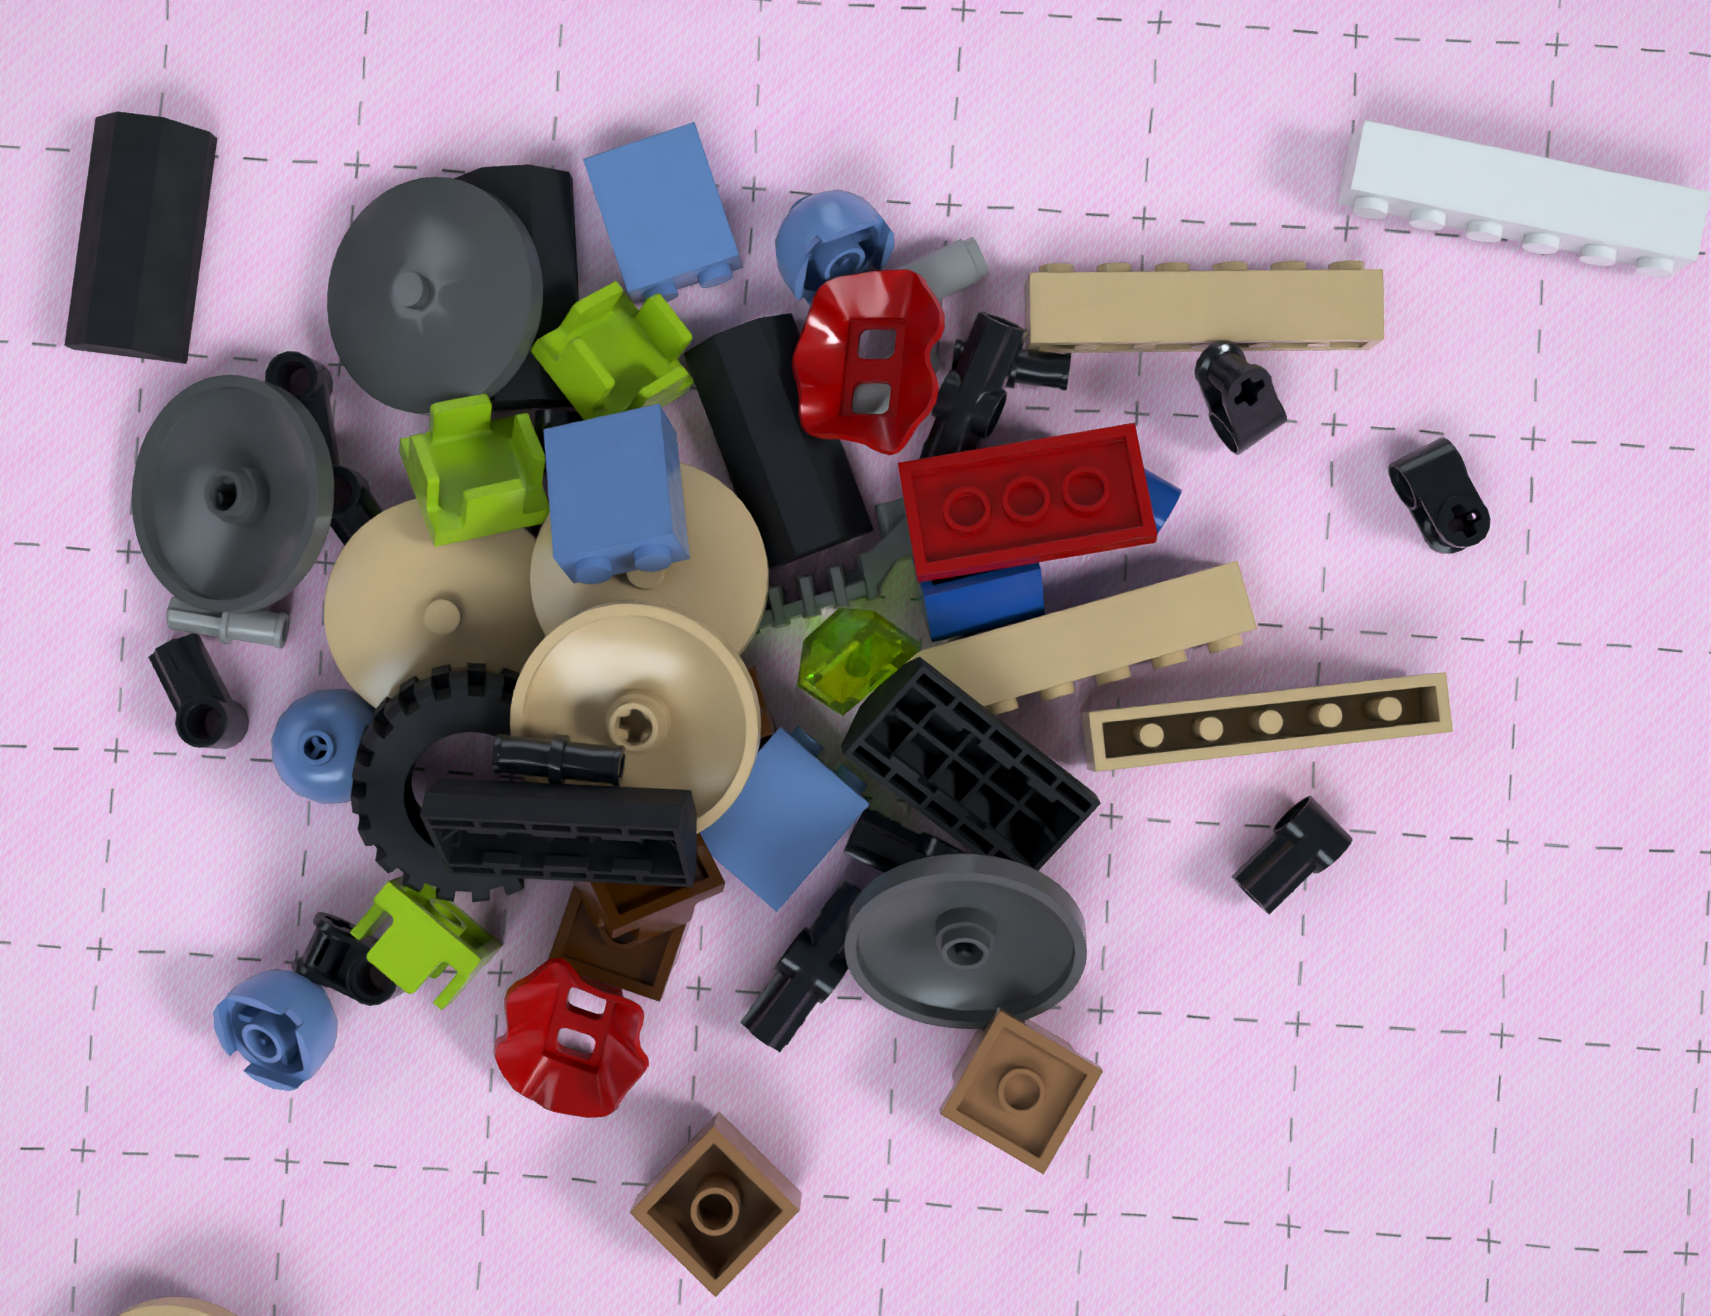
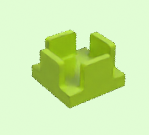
(616, 356)
(475, 471)
(425, 940)

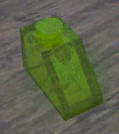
(852, 657)

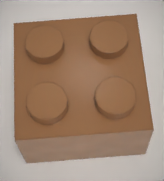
(717, 1204)

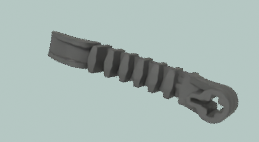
(844, 586)

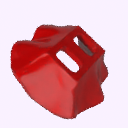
(830, 367)
(558, 1075)

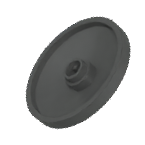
(434, 294)
(232, 494)
(963, 937)

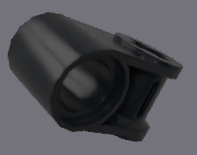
(1237, 396)
(1437, 490)
(341, 962)

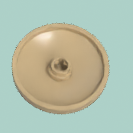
(719, 583)
(413, 607)
(648, 683)

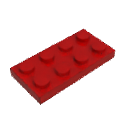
(1027, 502)

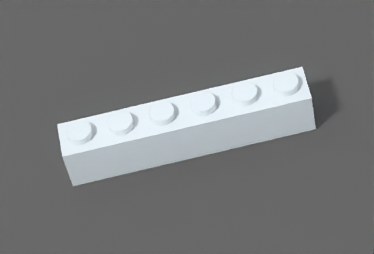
(1522, 199)

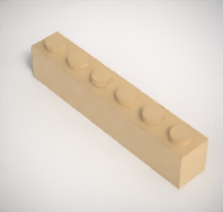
(1194, 309)
(1099, 639)
(1266, 721)

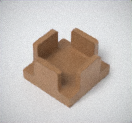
(1020, 1088)

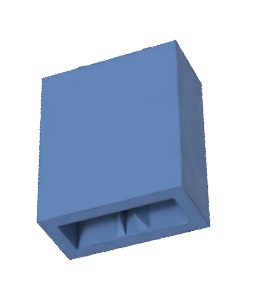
(664, 214)
(615, 495)
(785, 816)

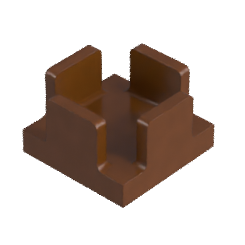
(650, 908)
(616, 961)

